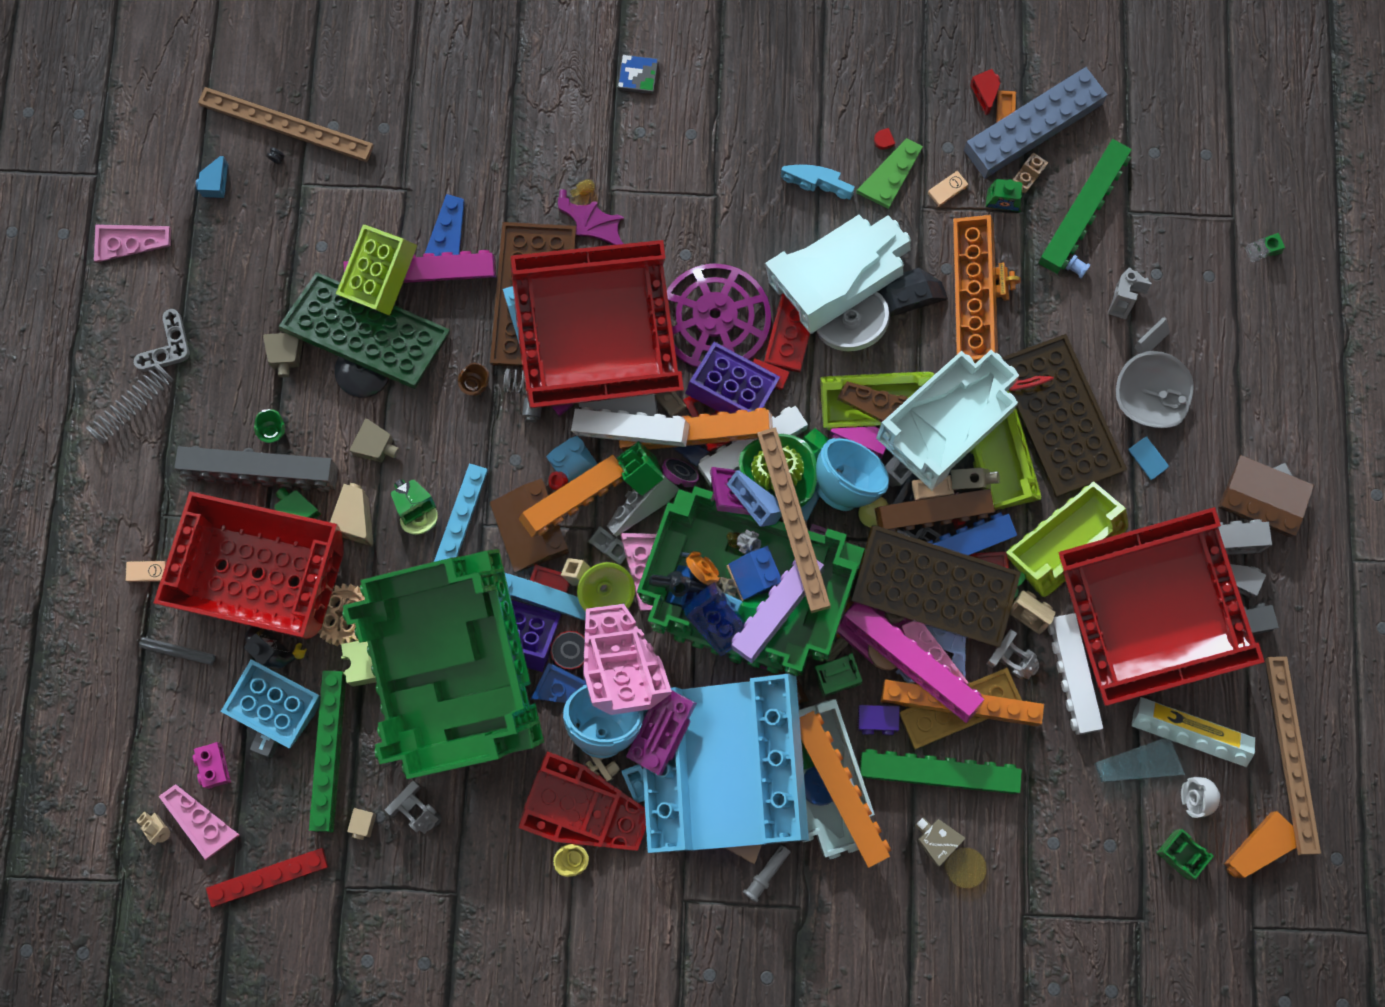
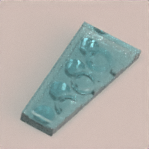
(1147, 761)

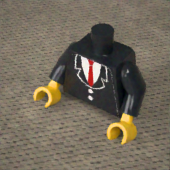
(269, 650)

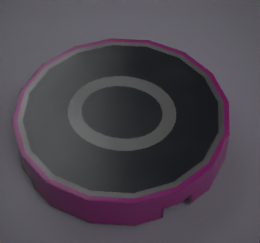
(680, 472)

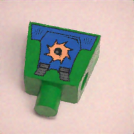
(1005, 195)

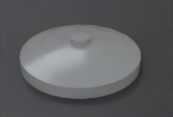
(858, 326)

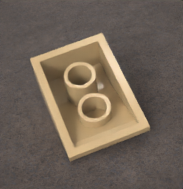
(1032, 612)

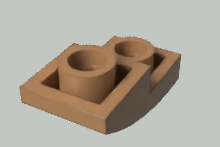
(1030, 171)

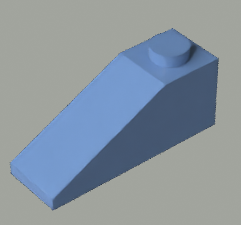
(755, 499)

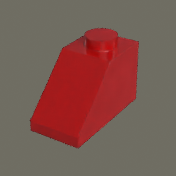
(985, 88)

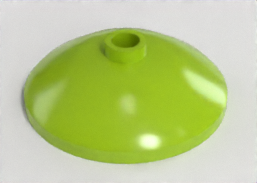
(618, 590)

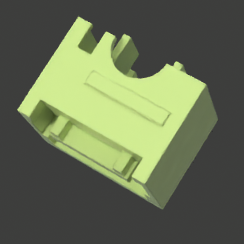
(360, 669)

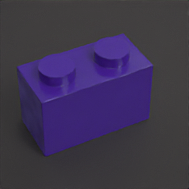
(878, 719)

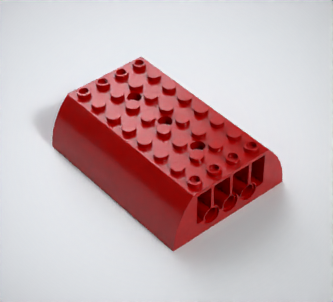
(249, 541)

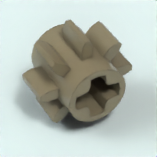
(727, 586)

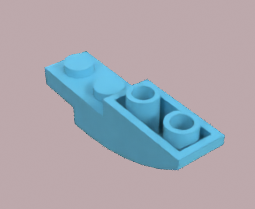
(811, 176)

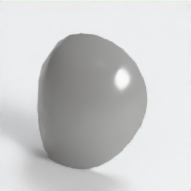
(1155, 389)

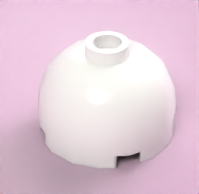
(1200, 796)

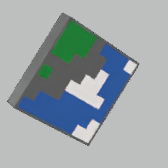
(637, 74)

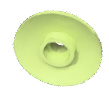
(422, 523)

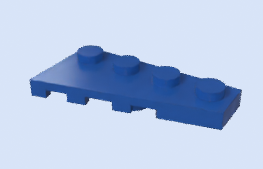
(448, 227)

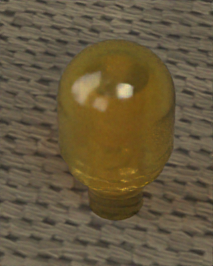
(583, 188)
(732, 539)

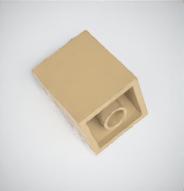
(353, 514)

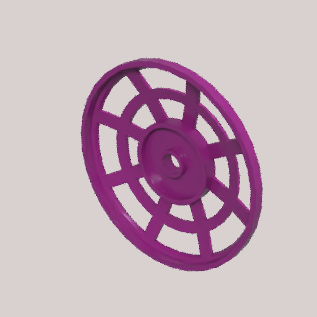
(725, 305)

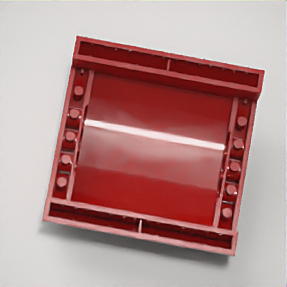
(594, 324)
(1159, 607)

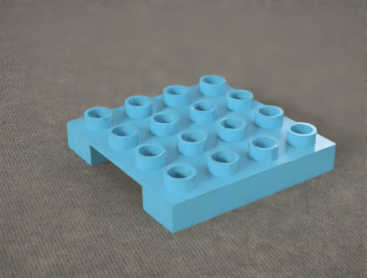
(733, 772)

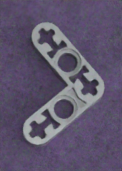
(171, 350)

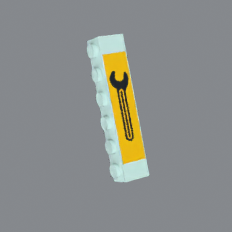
(1193, 732)

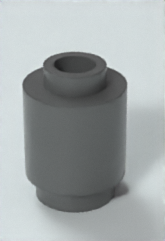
(531, 414)

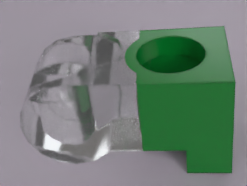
(1265, 247)

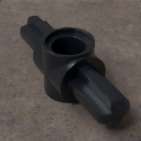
(683, 583)

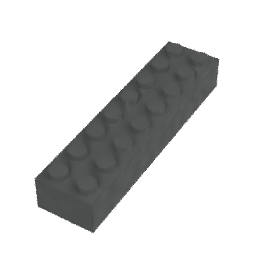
(256, 468)

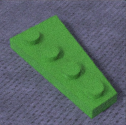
(891, 174)

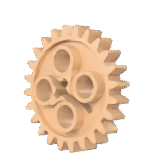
(332, 633)

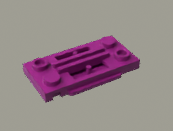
(662, 732)

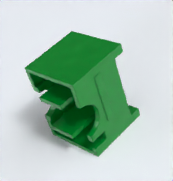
(640, 468)
(838, 675)
(1182, 853)

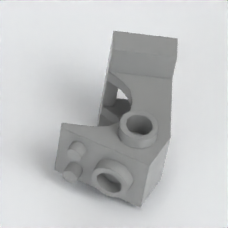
(1128, 282)
(1027, 667)
(406, 801)

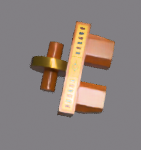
(1002, 274)

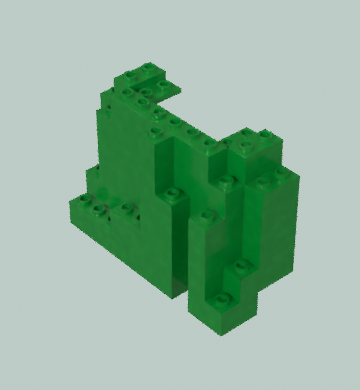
(698, 526)
(446, 664)

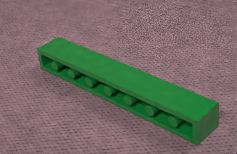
(1085, 205)
(327, 752)
(939, 772)

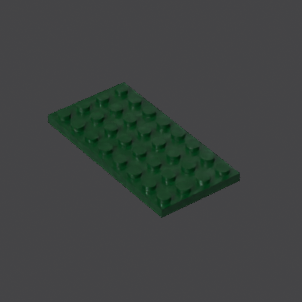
(390, 345)

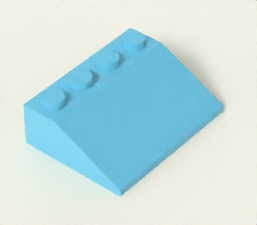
(271, 704)

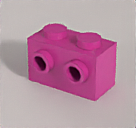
(211, 765)

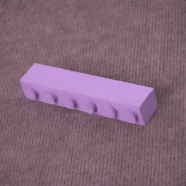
(771, 614)

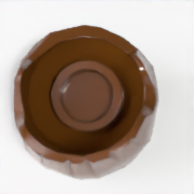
(473, 379)

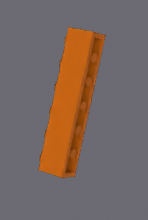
(571, 496)

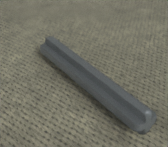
(177, 651)

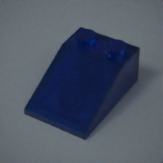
(714, 618)

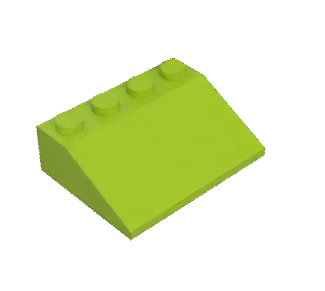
(376, 269)

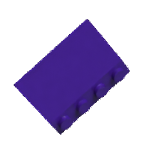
(731, 382)
(536, 632)

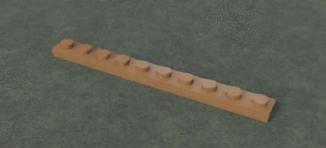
(286, 124)
(794, 520)
(1292, 756)

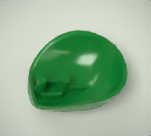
(805, 487)

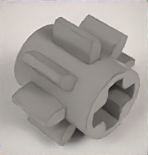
(748, 541)

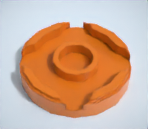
(702, 568)

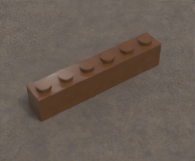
(934, 510)

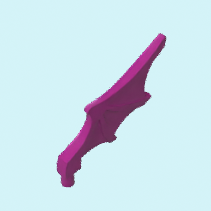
(591, 220)

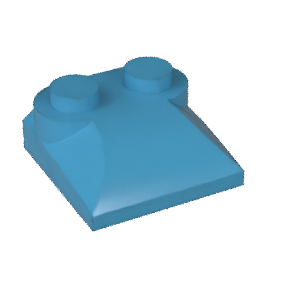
(571, 458)

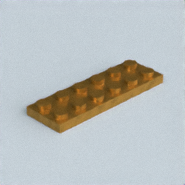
(929, 725)

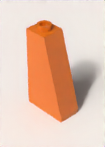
(1265, 844)

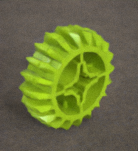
(761, 474)

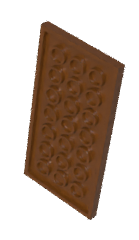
(519, 240)

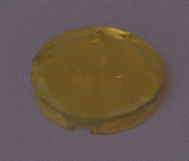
(966, 868)

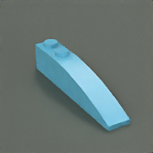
(544, 597)

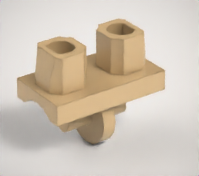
(607, 771)
(153, 828)

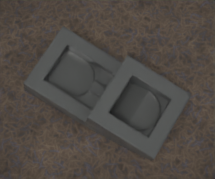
(608, 545)

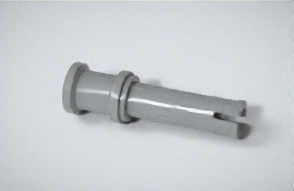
(761, 881)

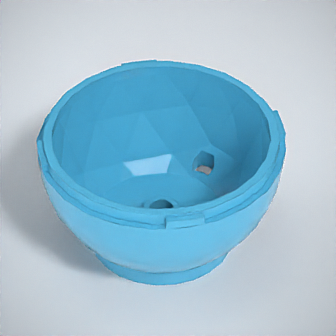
(861, 475)
(599, 732)

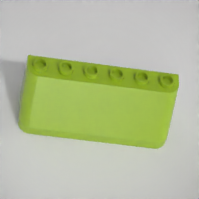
(839, 414)
(1007, 452)
(1082, 520)

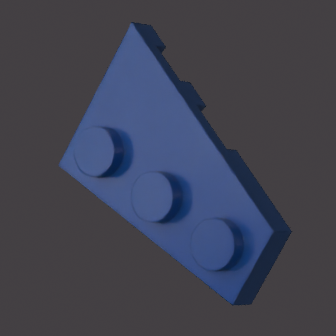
(557, 685)

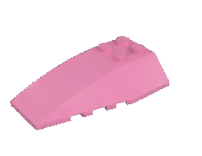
(620, 663)

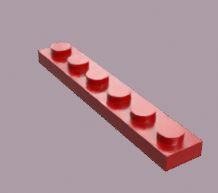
(267, 877)

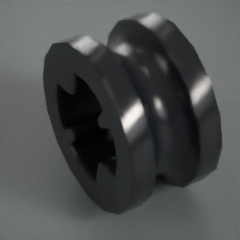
(275, 155)

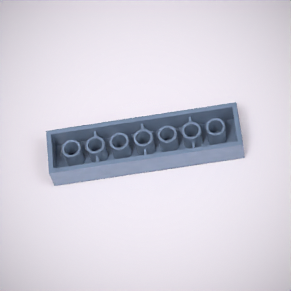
(1035, 122)

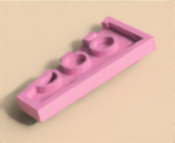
(126, 240)
(637, 551)
(927, 642)
(199, 824)

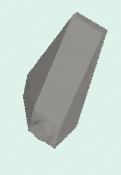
(638, 507)

